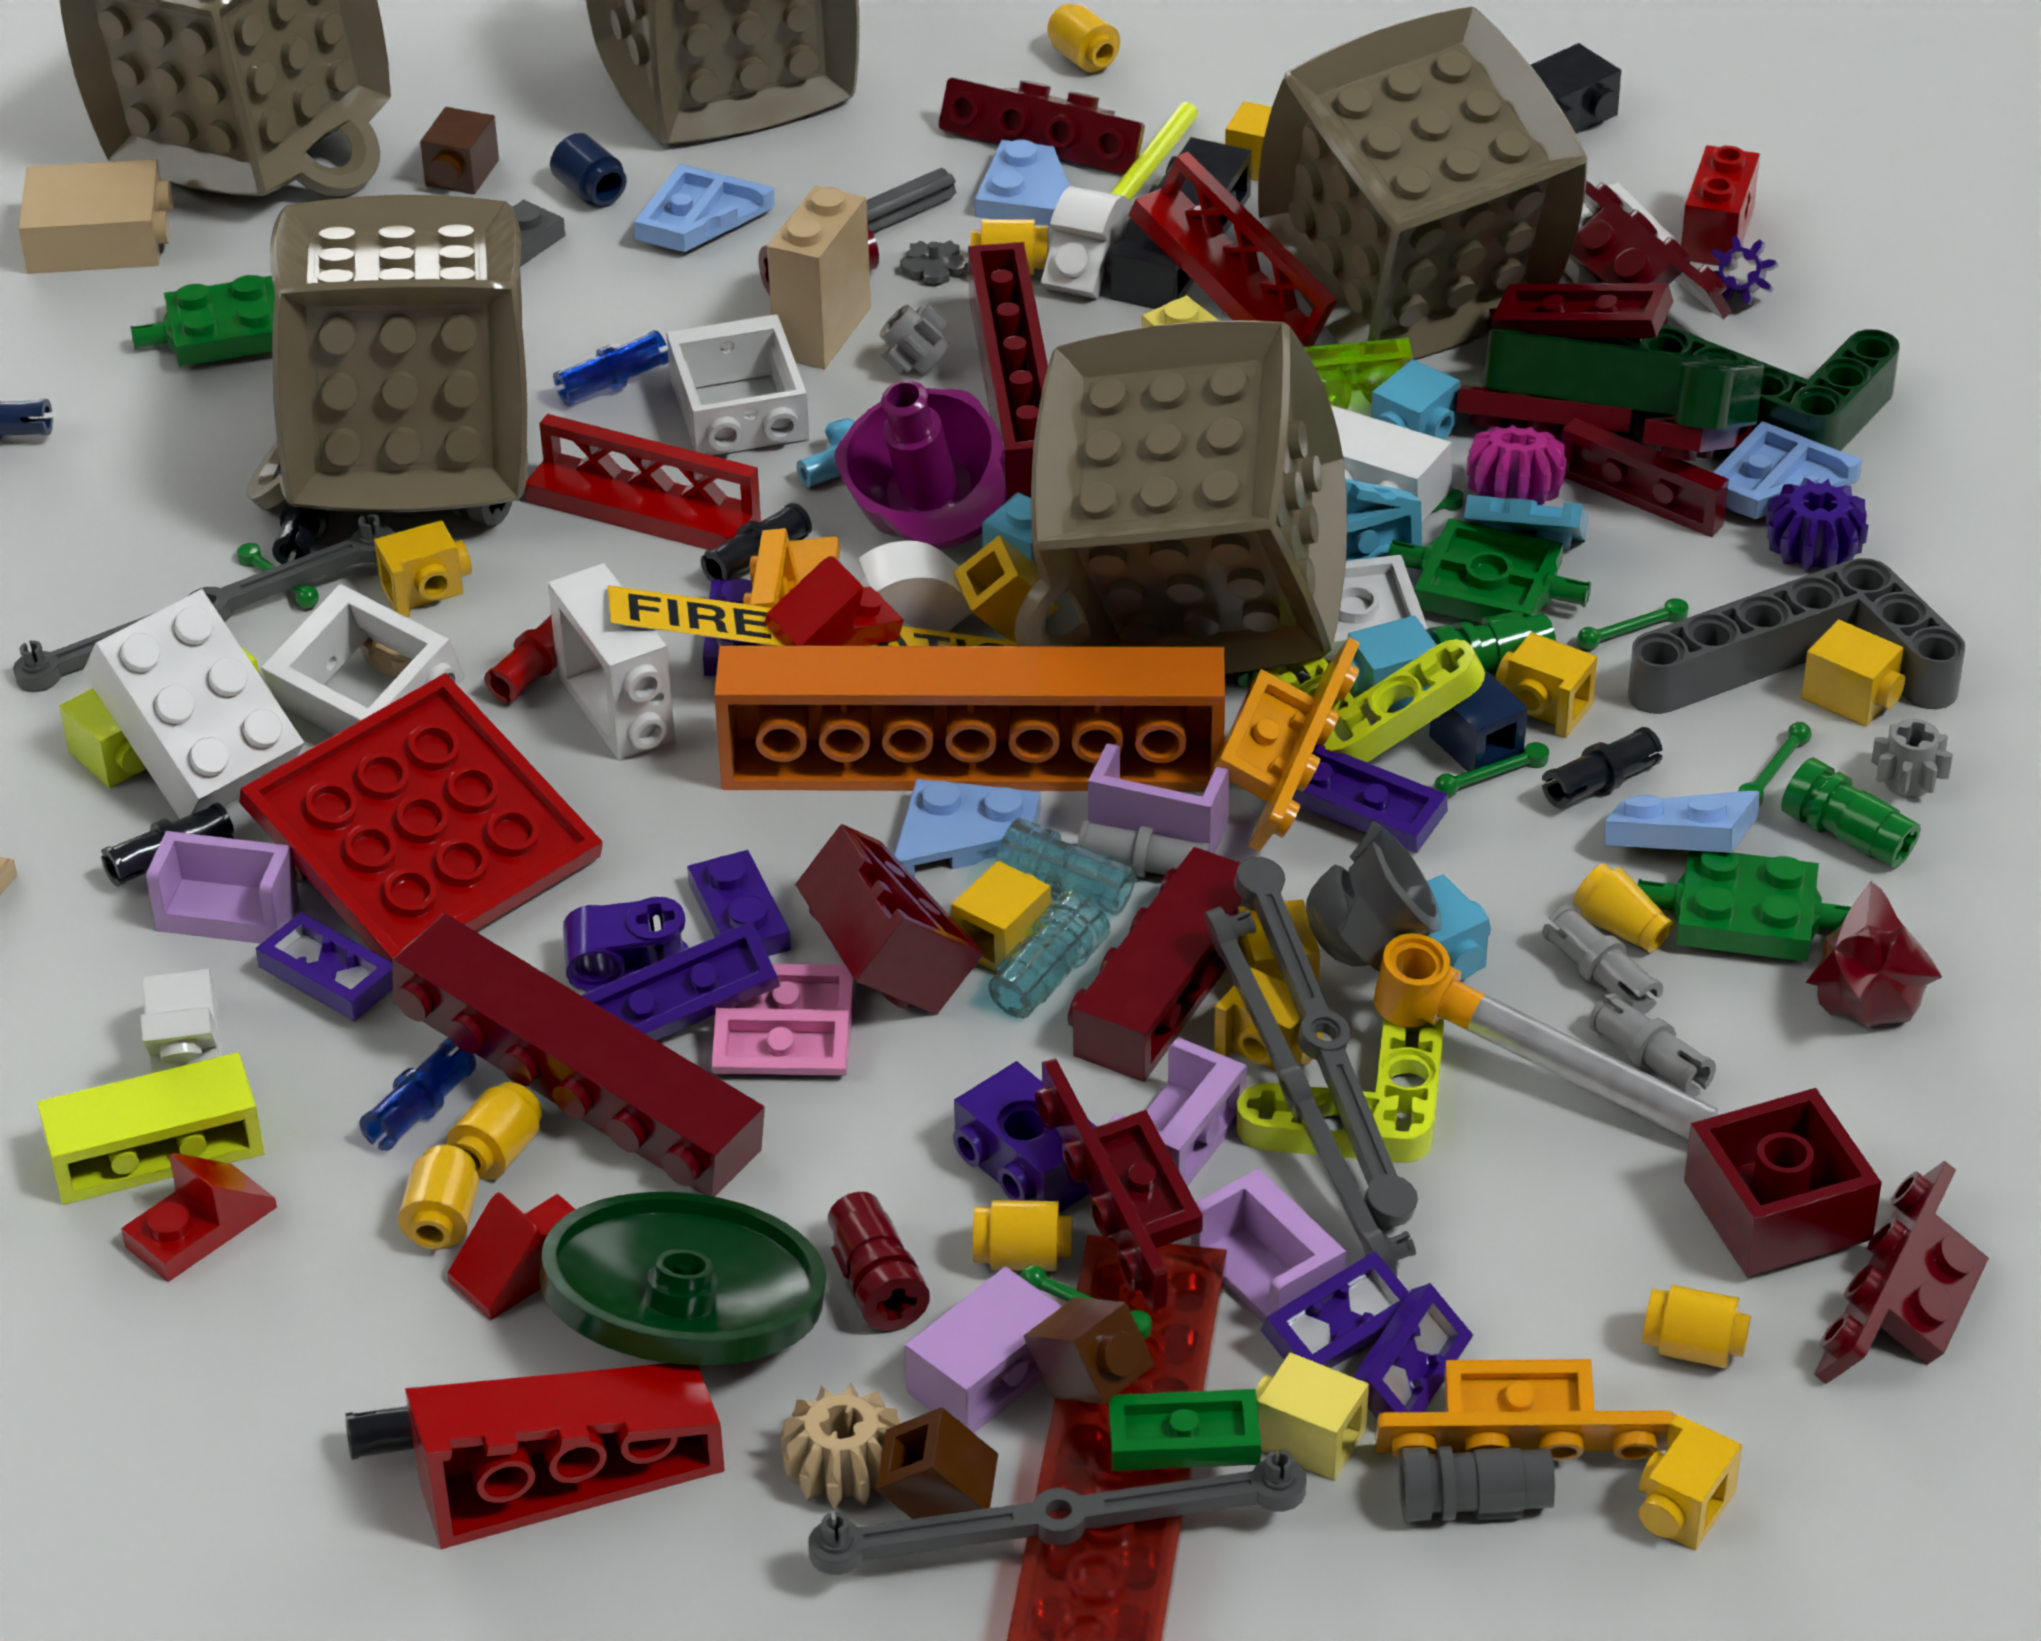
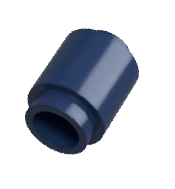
(588, 170)

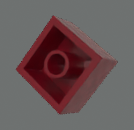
(1782, 1181)

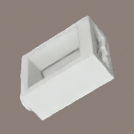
(756, 351)
(331, 637)
(611, 666)

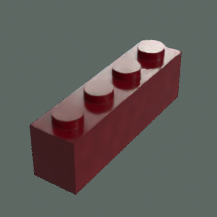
(1158, 971)

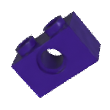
(1007, 1139)

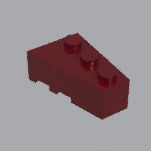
(886, 922)

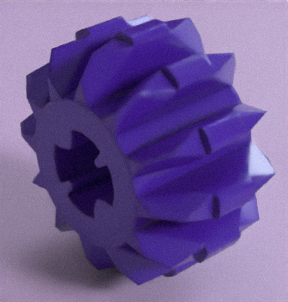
(1816, 524)

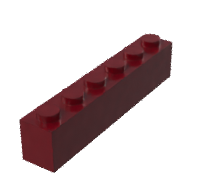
(1009, 351)
(578, 1055)

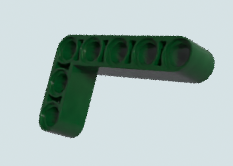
(1691, 387)
(1825, 407)

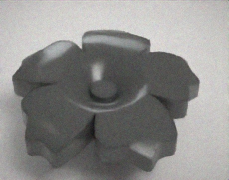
(934, 262)

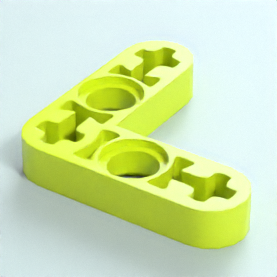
(1356, 713)
(1286, 1135)

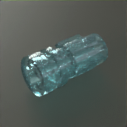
(1067, 865)
(1040, 963)

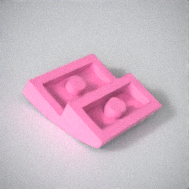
(792, 1028)

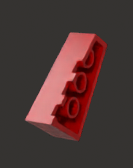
(557, 1444)

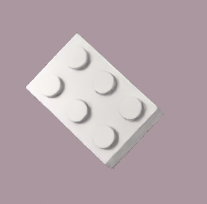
(191, 704)

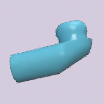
(822, 466)

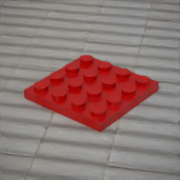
(420, 819)

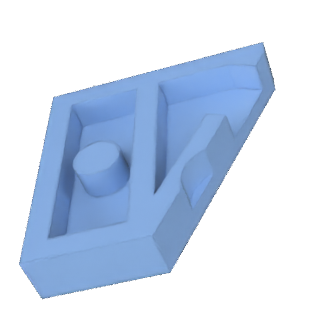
(1022, 183)
(699, 207)
(1777, 458)
(960, 822)
(1684, 822)

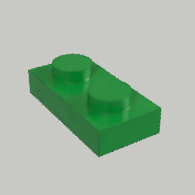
(1184, 1429)

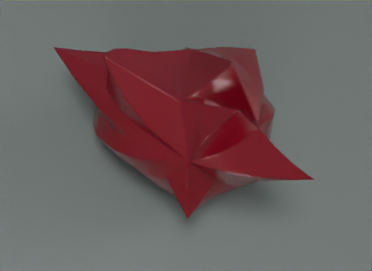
(1872, 965)

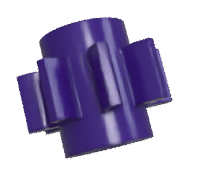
(1755, 278)

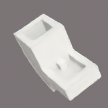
(1085, 229)
(916, 583)
(180, 1019)

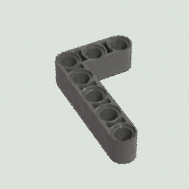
(1779, 626)

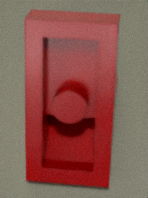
(833, 610)
(203, 1213)
(504, 1253)

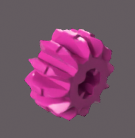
(1516, 464)

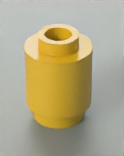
(1083, 37)
(1016, 230)
(497, 1128)
(439, 1197)
(1021, 1234)
(1696, 1325)

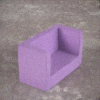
(1168, 811)
(221, 887)
(1196, 1104)
(1269, 1243)
(976, 1351)

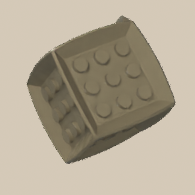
(727, 63)
(233, 87)
(1421, 178)
(396, 356)
(1189, 494)

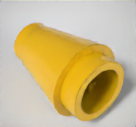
(1622, 908)

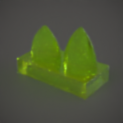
(1358, 366)

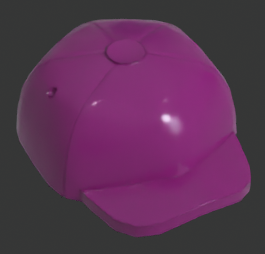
(925, 464)

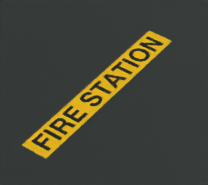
(740, 620)

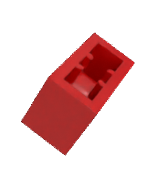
(1719, 202)

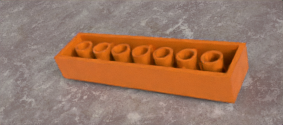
(966, 716)

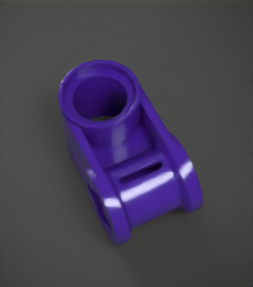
(619, 939)

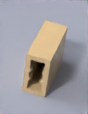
(94, 216)
(821, 274)

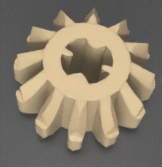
(836, 1444)

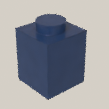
(1482, 727)

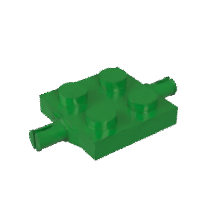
(214, 321)
(1488, 572)
(1747, 904)

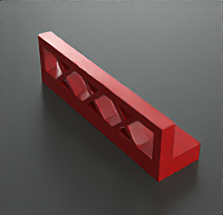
(1225, 268)
(645, 498)

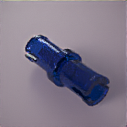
(611, 367)
(416, 1095)

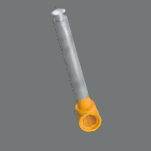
(1422, 988)

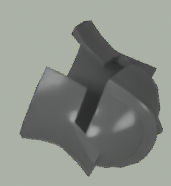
(1372, 902)

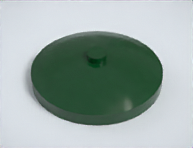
(682, 1278)

